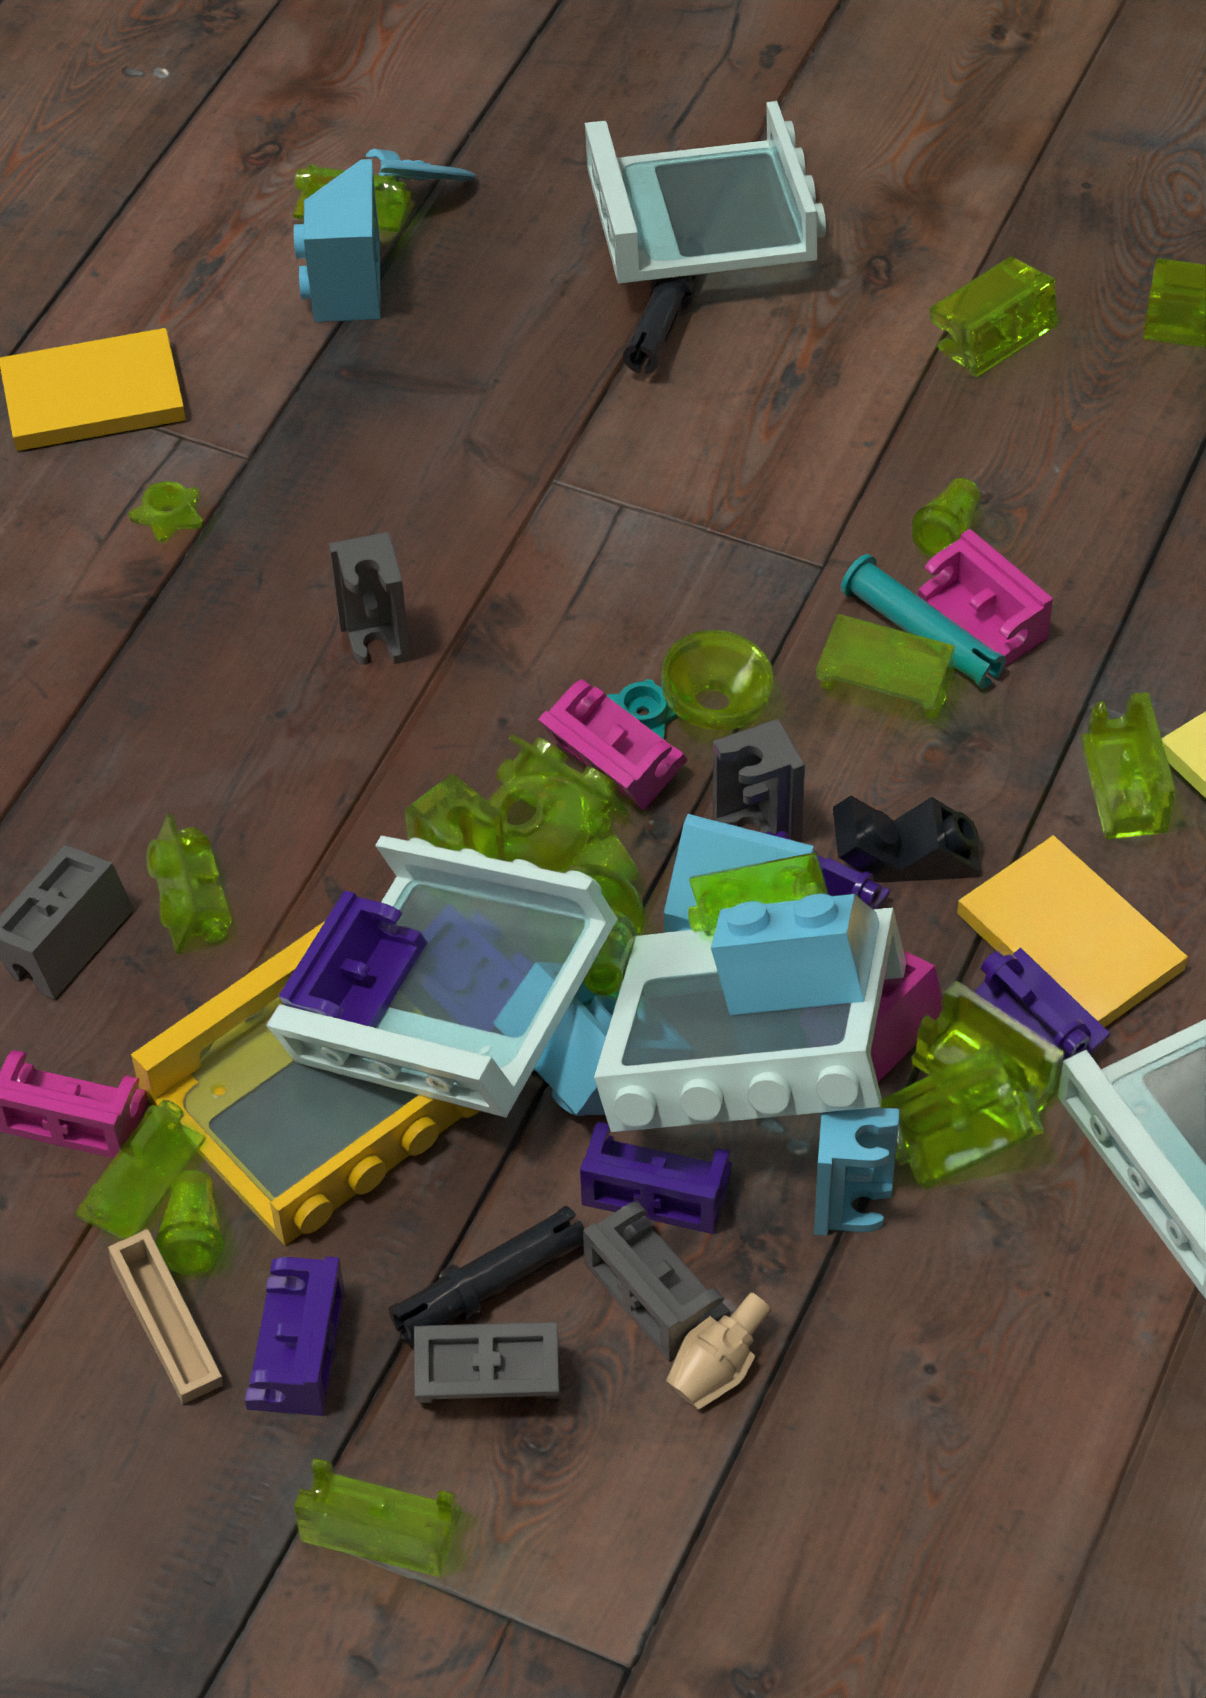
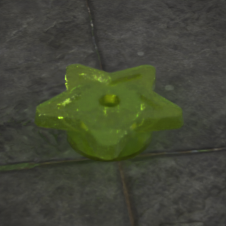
(167, 496)

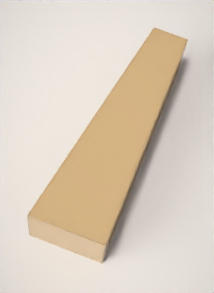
(164, 1316)

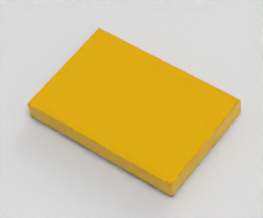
(91, 389)
(1073, 930)

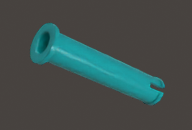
(920, 618)

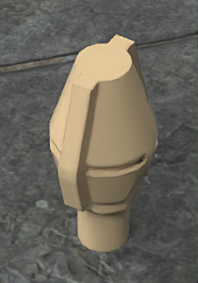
(717, 1353)

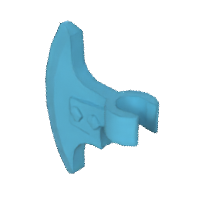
(416, 169)

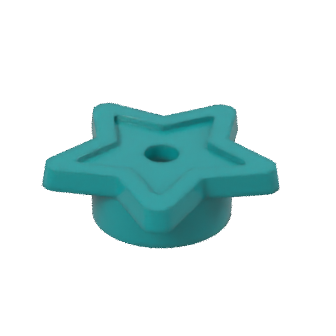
(648, 697)

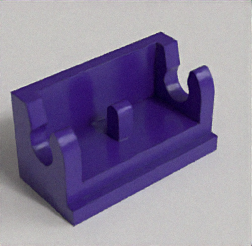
(355, 962)
(667, 1185)
(297, 1336)

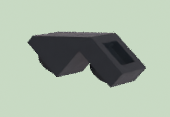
(917, 846)

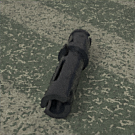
(657, 321)
(465, 1288)

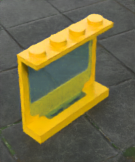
(277, 1129)

